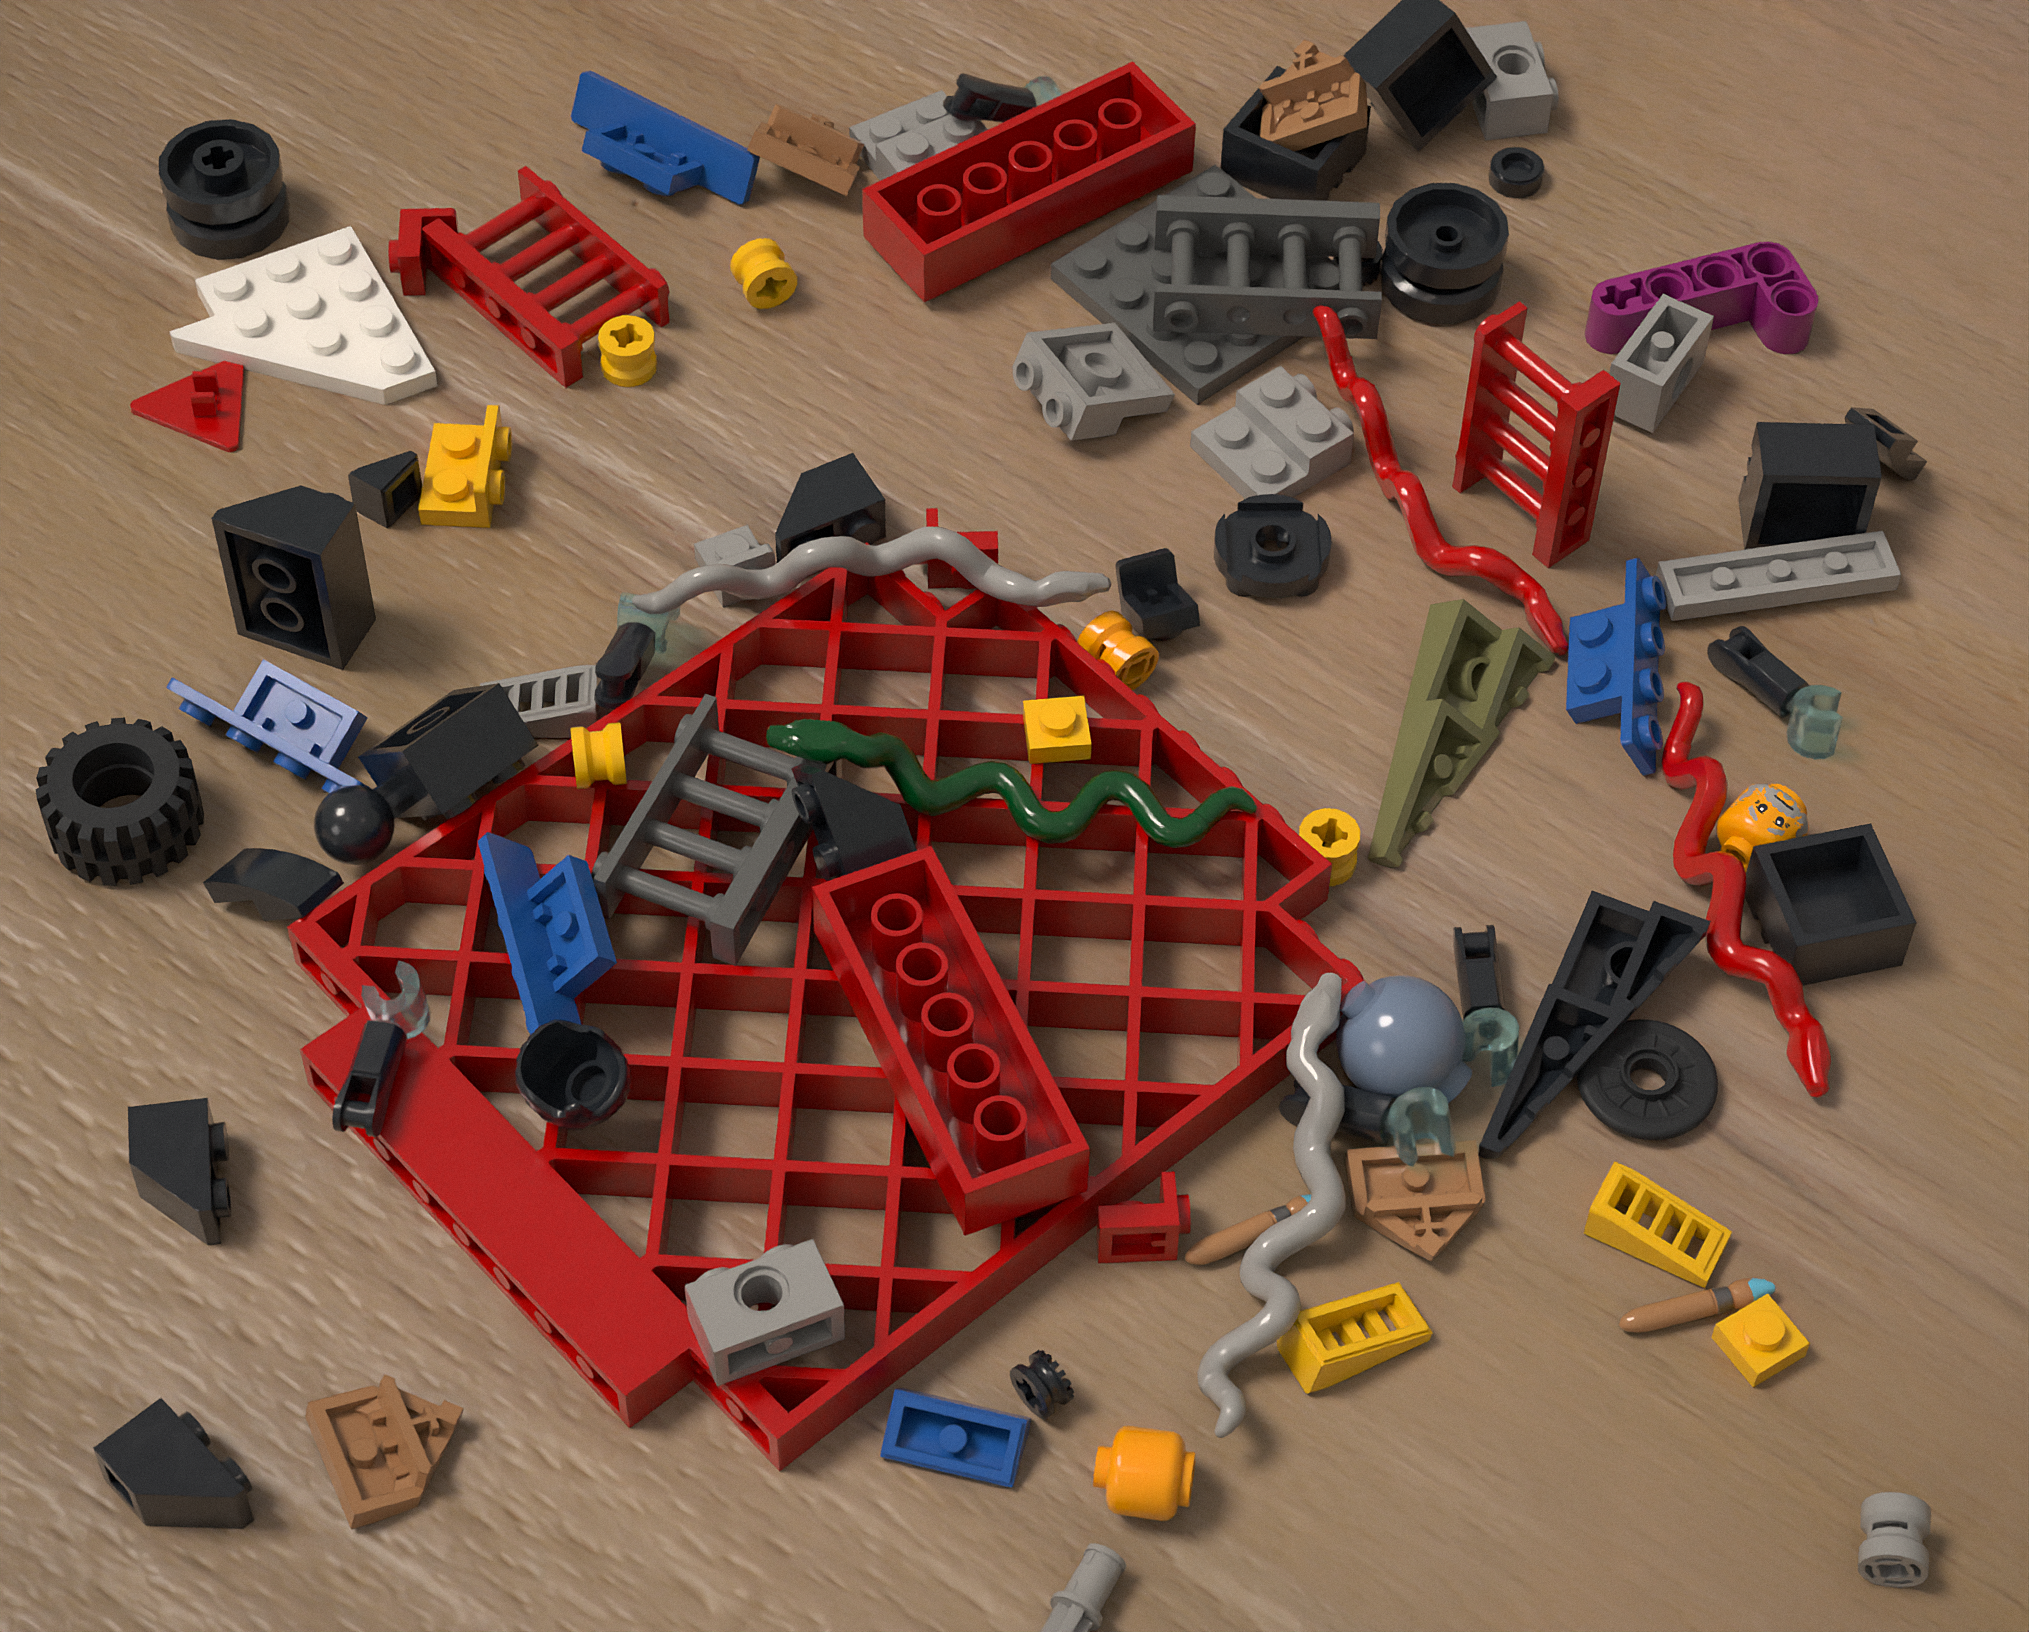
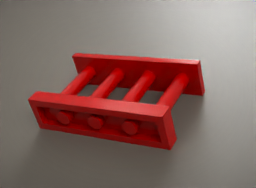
(524, 315)
(1576, 436)

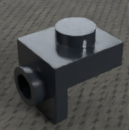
(1153, 597)

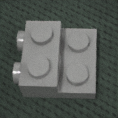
(911, 134)
(1089, 379)
(1276, 437)

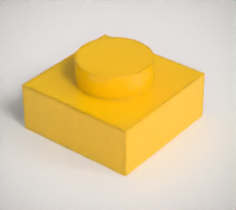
(1056, 729)
(1760, 1340)

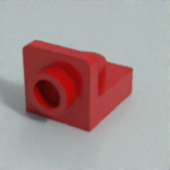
(1141, 1230)

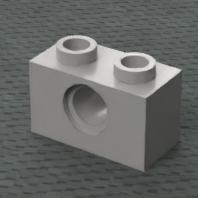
(1522, 94)
(1660, 361)
(746, 1340)

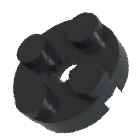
(1266, 573)

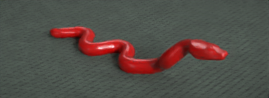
(1415, 507)
(1807, 1042)

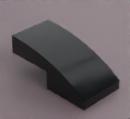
(1893, 443)
(275, 880)

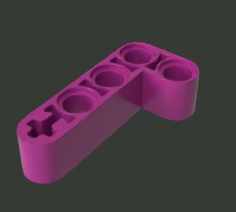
(1734, 285)

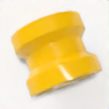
(763, 273)
(627, 351)
(598, 755)
(1340, 837)

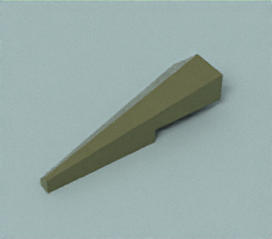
(1457, 697)

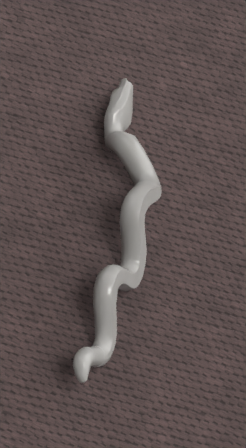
(877, 560)
(1312, 1151)

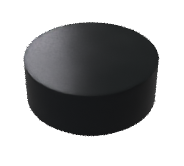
(1516, 172)

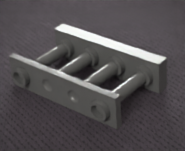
(1273, 228)
(755, 870)

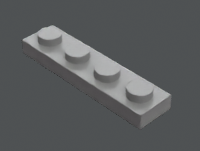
(1778, 575)

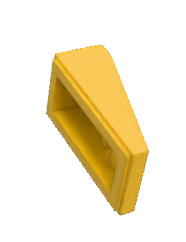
(1647, 1197)
(1318, 1358)

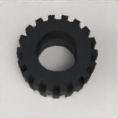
(113, 764)

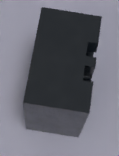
(1420, 69)
(1280, 171)
(1808, 482)
(1830, 904)

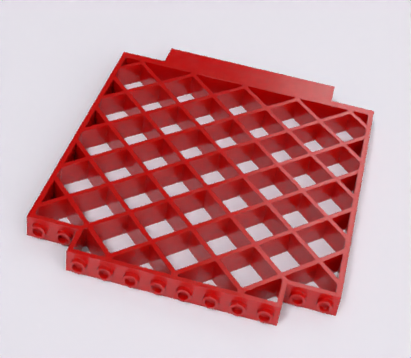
(522, 1207)

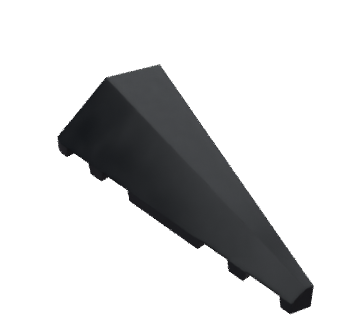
(1604, 977)

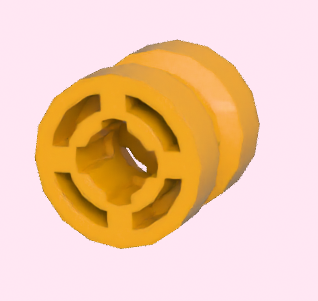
(1112, 640)

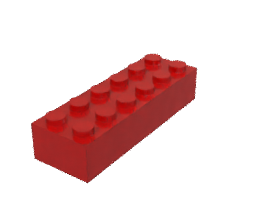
(1028, 181)
(950, 1041)

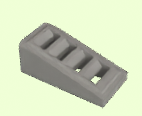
(560, 686)

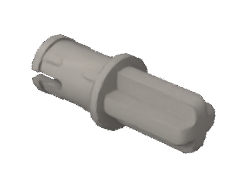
(1086, 1592)

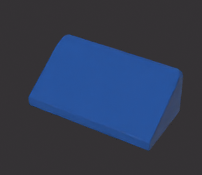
(955, 1437)

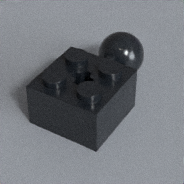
(425, 771)

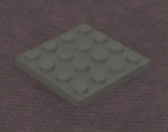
(1116, 284)

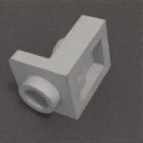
(735, 549)

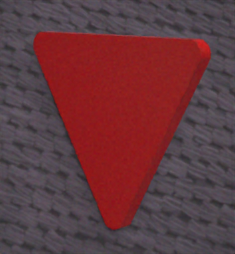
(200, 405)

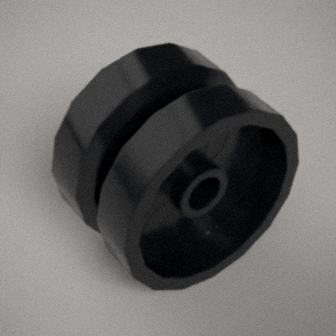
(224, 189)
(1444, 253)

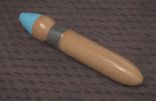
(1241, 1234)
(1695, 1305)

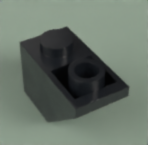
(832, 503)
(849, 823)
(176, 1164)
(170, 1475)

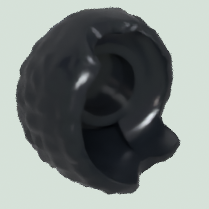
(572, 1074)

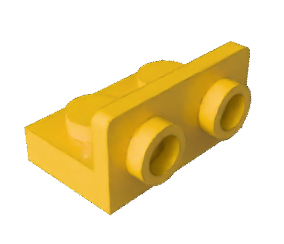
(465, 472)

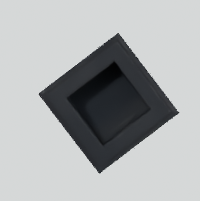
(386, 488)

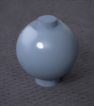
(1402, 1038)

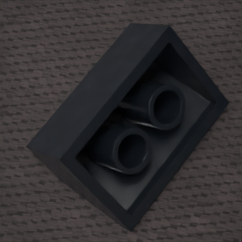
(297, 573)

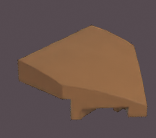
(1313, 100)
(808, 148)
(1417, 1204)
(380, 1447)

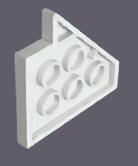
(311, 319)

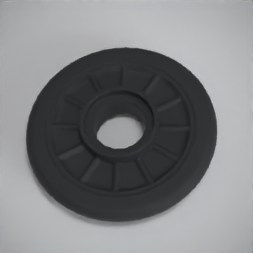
(1650, 1114)

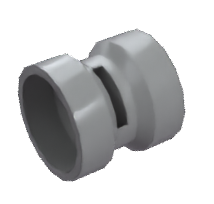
(1894, 1540)

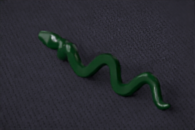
(833, 741)

